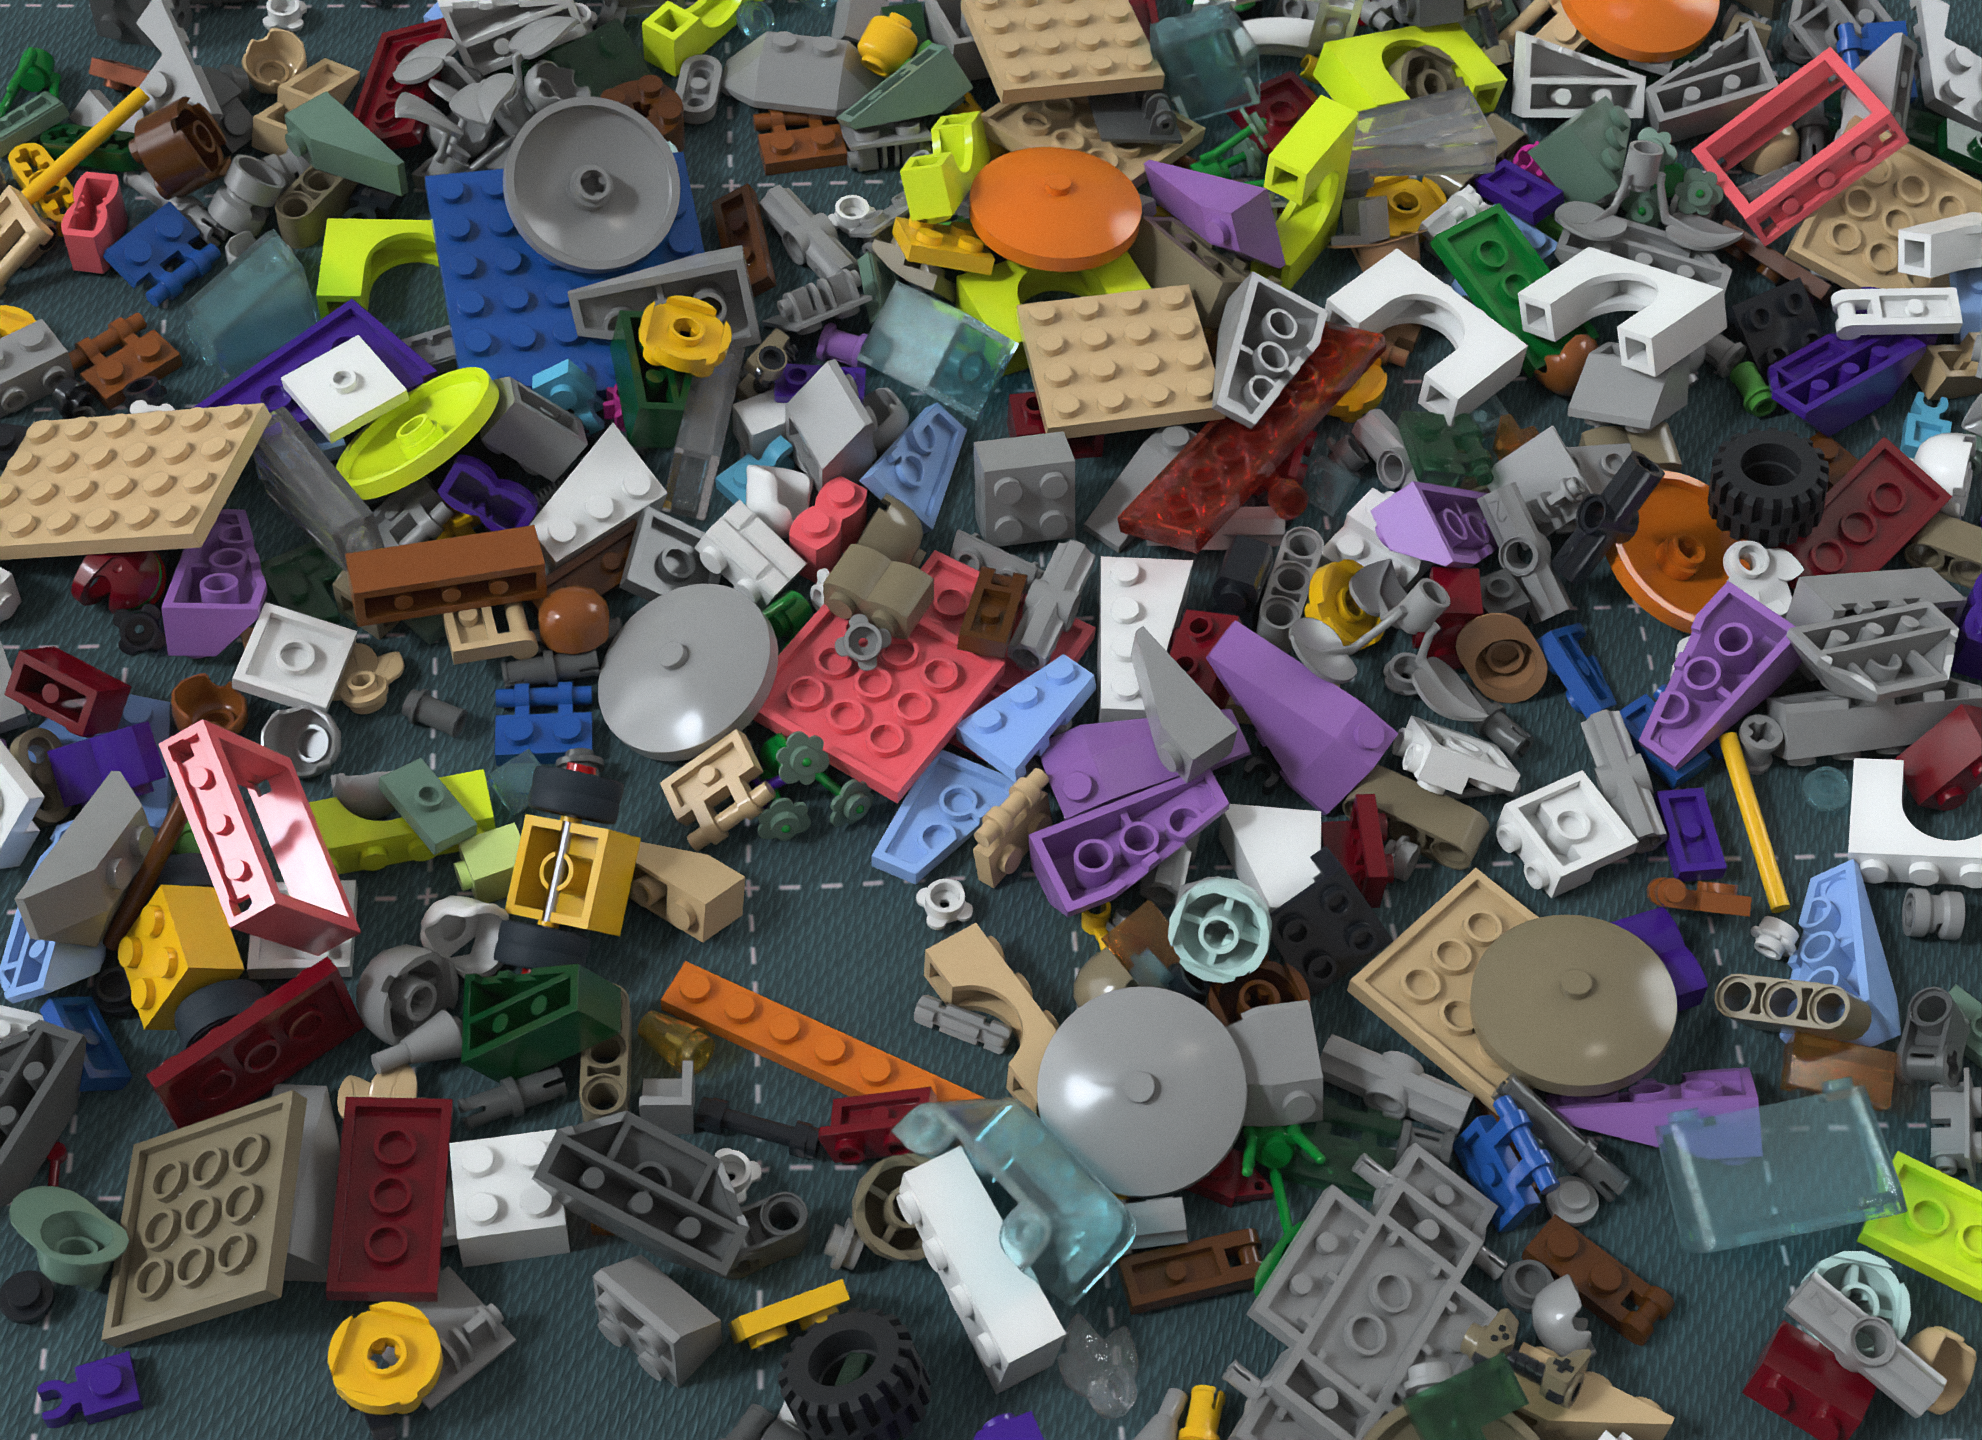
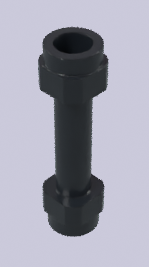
(716, 1115)

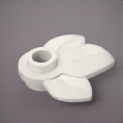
(1767, 574)

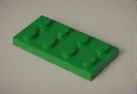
(1492, 266)

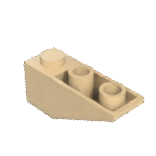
(687, 889)
(1594, 1411)

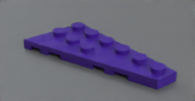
(263, 381)

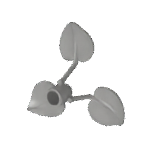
(499, 94)
(449, 156)
(1639, 174)
(1381, 595)

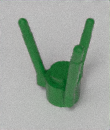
(33, 74)
(788, 615)
(1274, 1149)

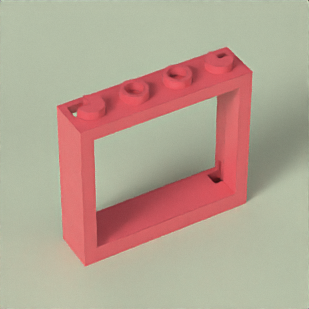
(1824, 173)
(213, 764)

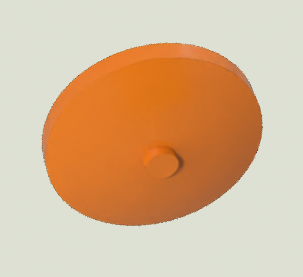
(1644, 28)
(1055, 209)
(1675, 554)

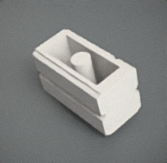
(749, 555)

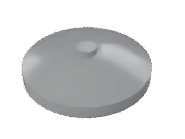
(591, 185)
(687, 671)
(1144, 1090)

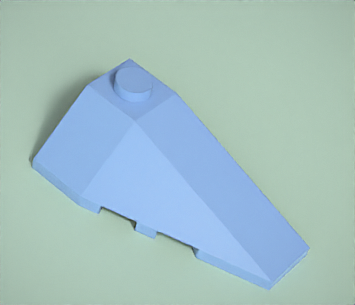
(1845, 950)

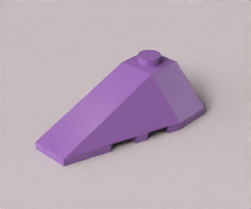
(1219, 210)
(1435, 525)
(214, 590)
(1725, 671)
(1310, 725)
(1110, 762)
(1117, 844)
(1645, 1105)

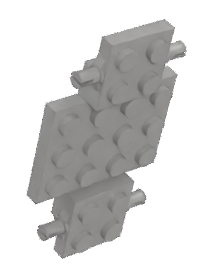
(1367, 1301)

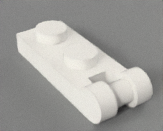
(1896, 311)

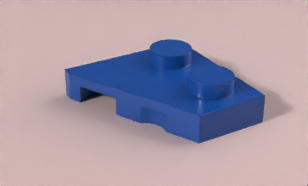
(1581, 675)

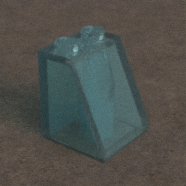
(1207, 61)
(251, 307)
(937, 350)

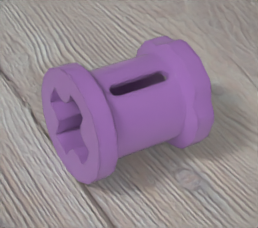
(840, 346)

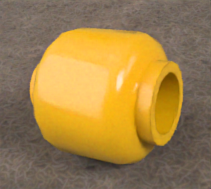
(887, 44)

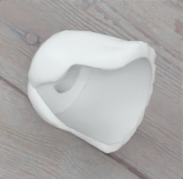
(777, 495)
(454, 923)

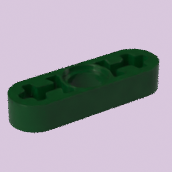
(109, 155)

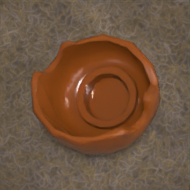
(1565, 368)
(573, 620)
(202, 699)

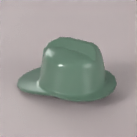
(69, 1235)

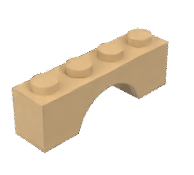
(974, 975)

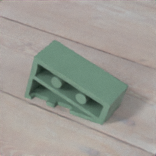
(1586, 152)

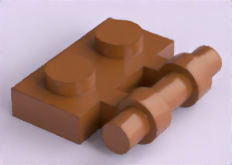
(798, 148)
(138, 358)
(1707, 898)

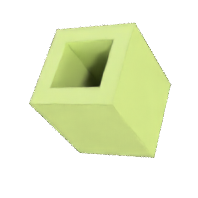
(488, 863)

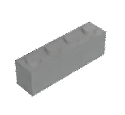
(1844, 726)

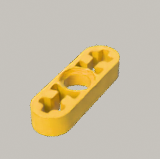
(49, 204)

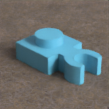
(1922, 424)

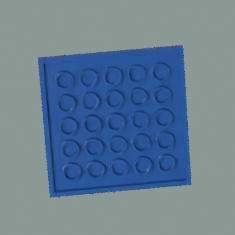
(509, 301)

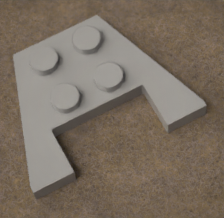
(1947, 71)
(169, 79)

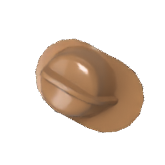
(1371, 253)
(1502, 657)

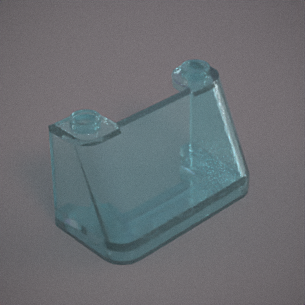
(1778, 1169)
(1065, 1219)

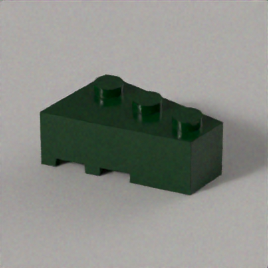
(648, 394)
(535, 1018)

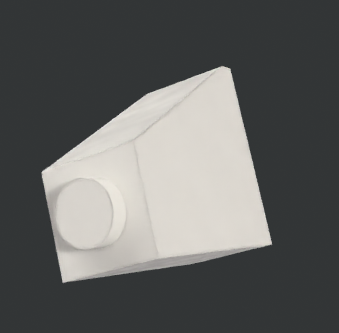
(1272, 849)

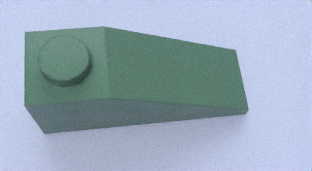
(919, 88)
(342, 145)

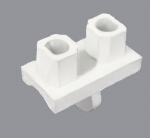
(1458, 208)

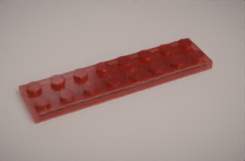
(1231, 461)

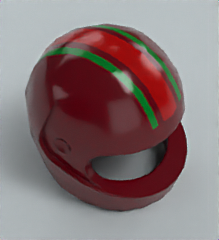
(127, 576)

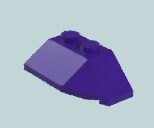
(1841, 379)

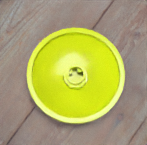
(419, 433)

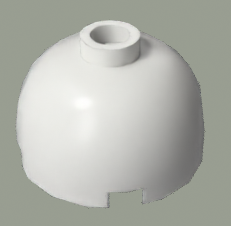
(1947, 462)

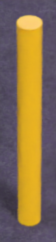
(85, 145)
(1754, 822)

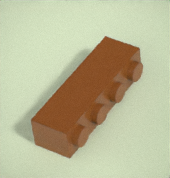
(446, 575)

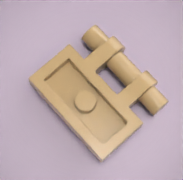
(709, 780)
(1006, 828)

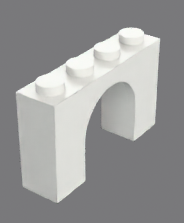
(1941, 246)
(1404, 292)
(1672, 316)
(1890, 846)

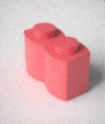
(94, 221)
(829, 526)

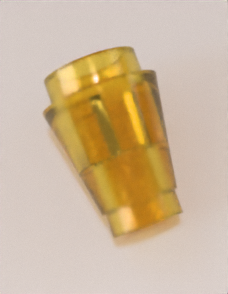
(677, 1040)

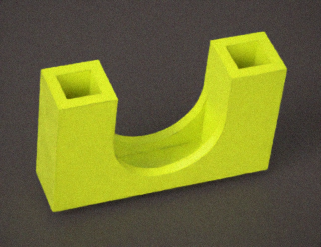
(1357, 67)
(1311, 173)
(362, 250)
(996, 296)

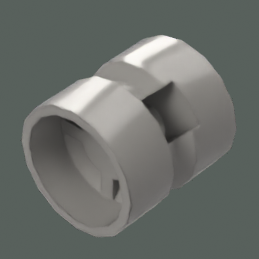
(248, 194)

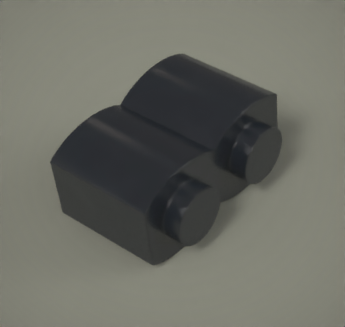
(1242, 579)

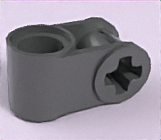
(1930, 1046)
(764, 1242)

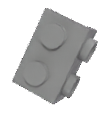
(31, 366)

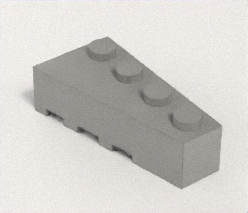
(1850, 594)

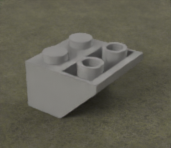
(1627, 396)
(831, 427)
(533, 430)
(654, 1319)

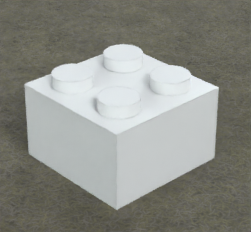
(498, 1204)

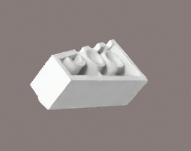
(1129, 597)
(995, 1301)

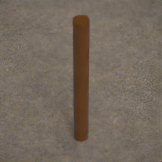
(147, 875)

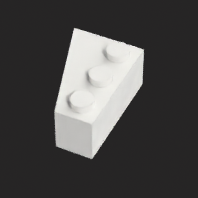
(487, 26)
(1563, 82)
(596, 500)

